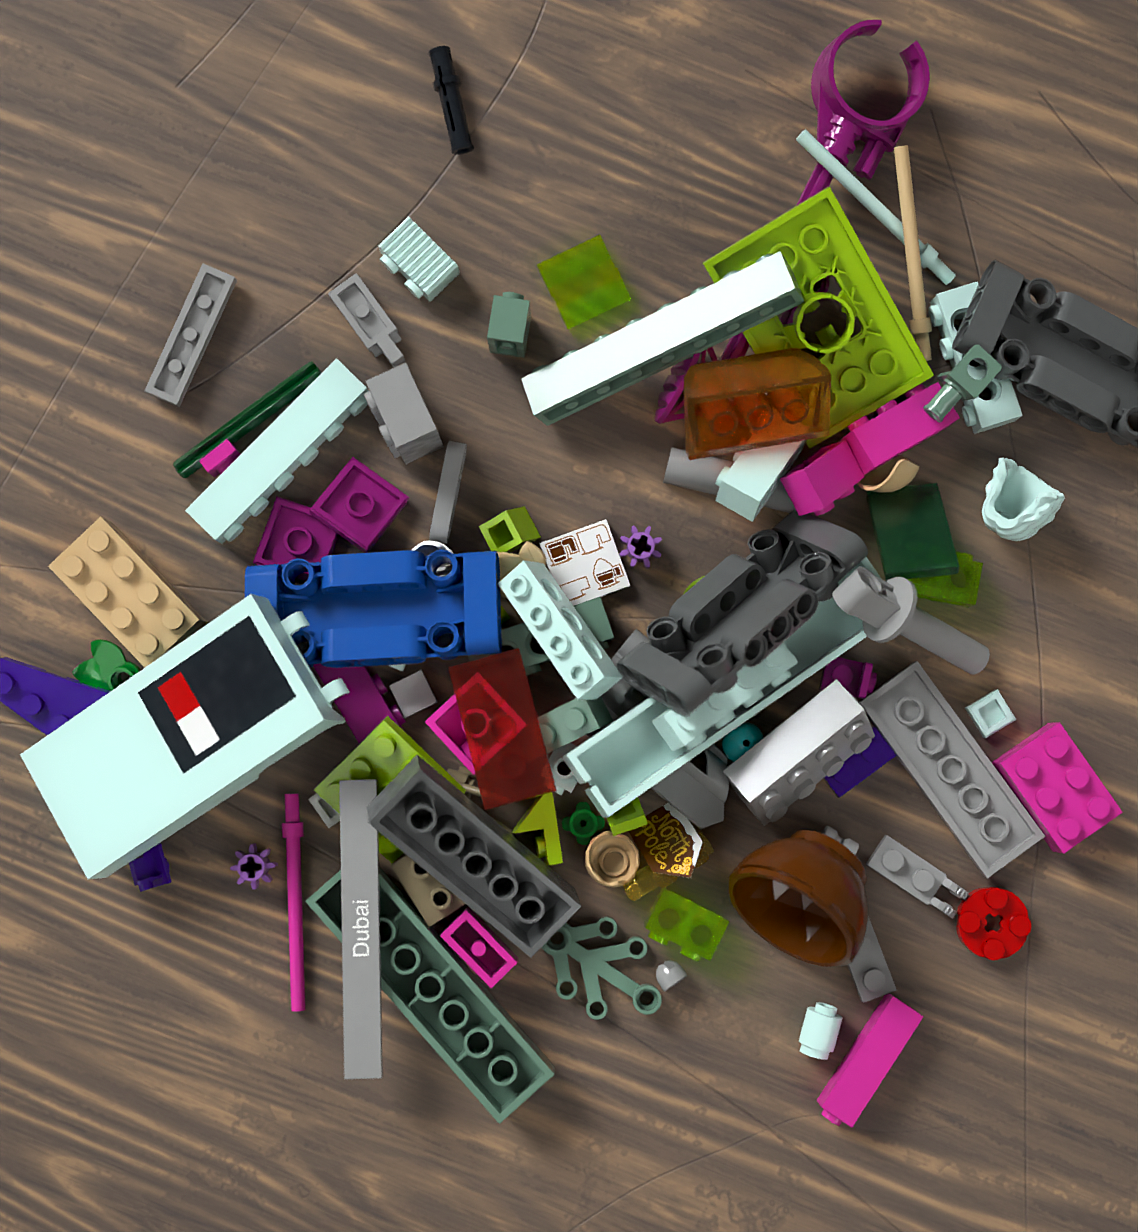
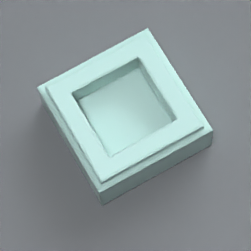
(990, 713)

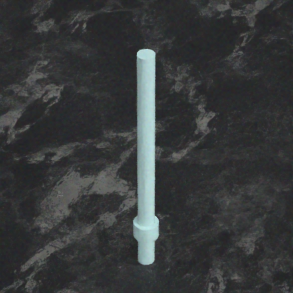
(928, 254)

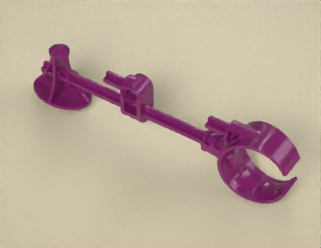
(836, 130)

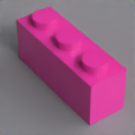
(895, 428)

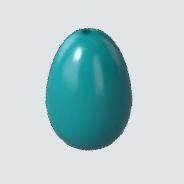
(733, 741)

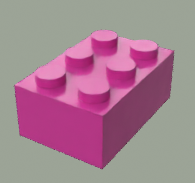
(1057, 787)

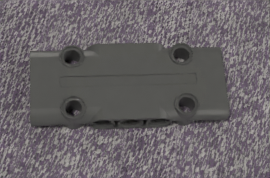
(1059, 350)
(741, 611)

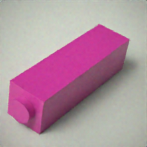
(868, 1061)

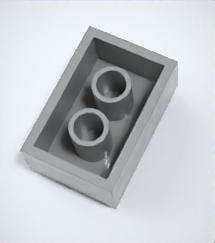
(402, 414)

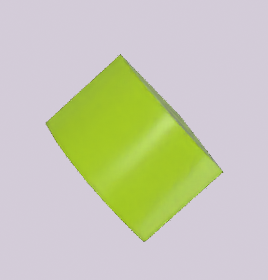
(509, 530)

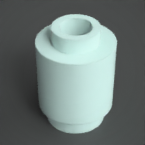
(820, 1031)

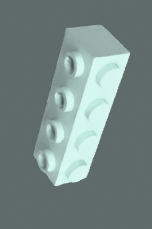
(718, 708)

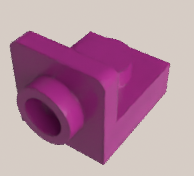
(853, 676)

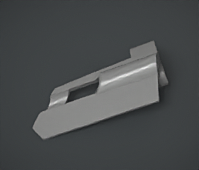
(687, 789)

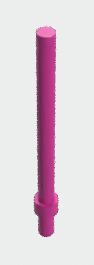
(292, 830)

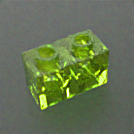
(944, 591)
(689, 916)

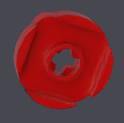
(1013, 925)

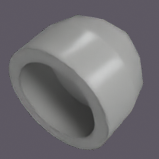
(669, 974)

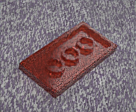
(502, 729)

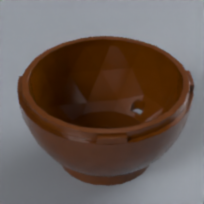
(804, 897)

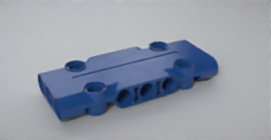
(387, 605)

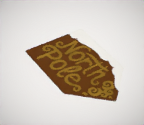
(668, 842)

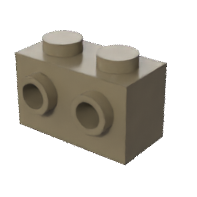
(427, 893)

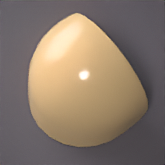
(890, 476)

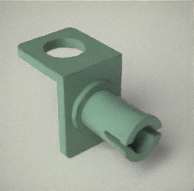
(960, 385)

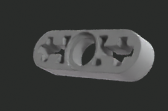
(448, 492)

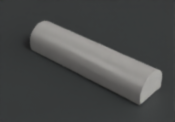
(703, 473)

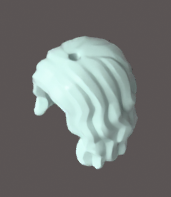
(1018, 502)

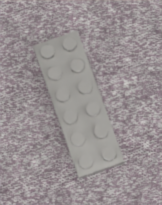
(951, 769)

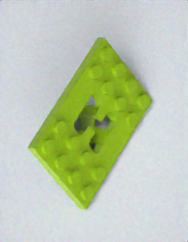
(820, 243)

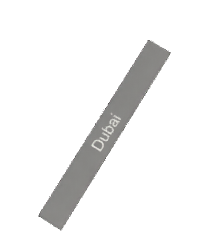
(360, 932)

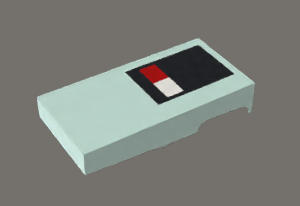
(181, 735)

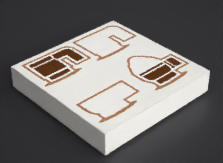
(586, 563)

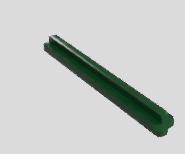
(249, 418)

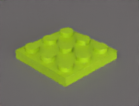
(378, 757)

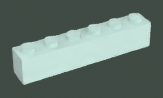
(278, 452)

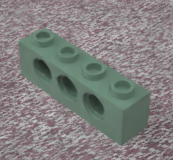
(520, 636)

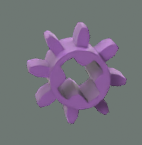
(635, 538)
(248, 874)

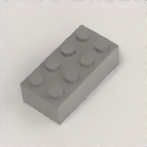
(800, 753)

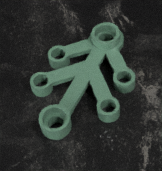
(595, 962)

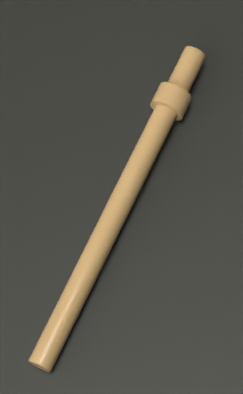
(920, 324)

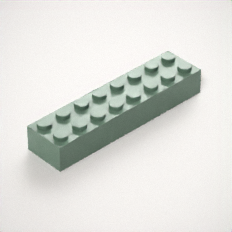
(446, 1002)

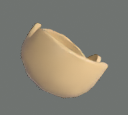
(612, 859)

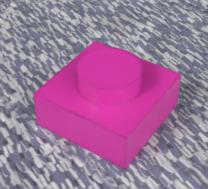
(220, 458)

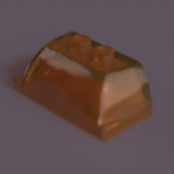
(755, 402)

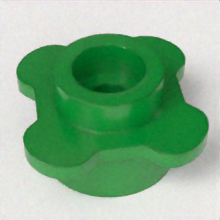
(583, 812)

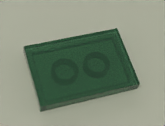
(912, 532)

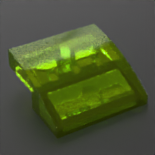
(583, 281)

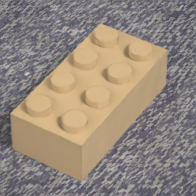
(126, 592)

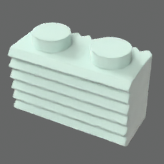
(418, 260)

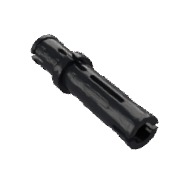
(447, 86)

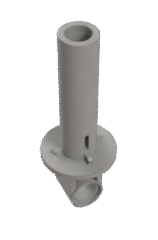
(892, 610)

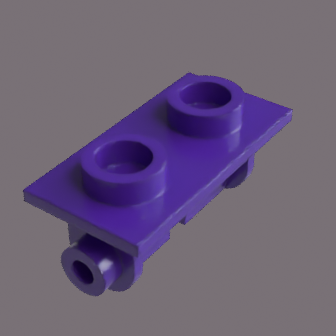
(150, 869)

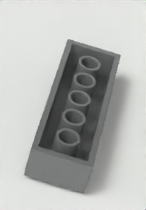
(473, 856)

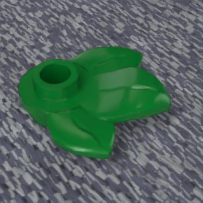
(105, 667)

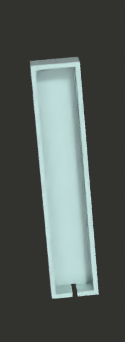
(633, 755)

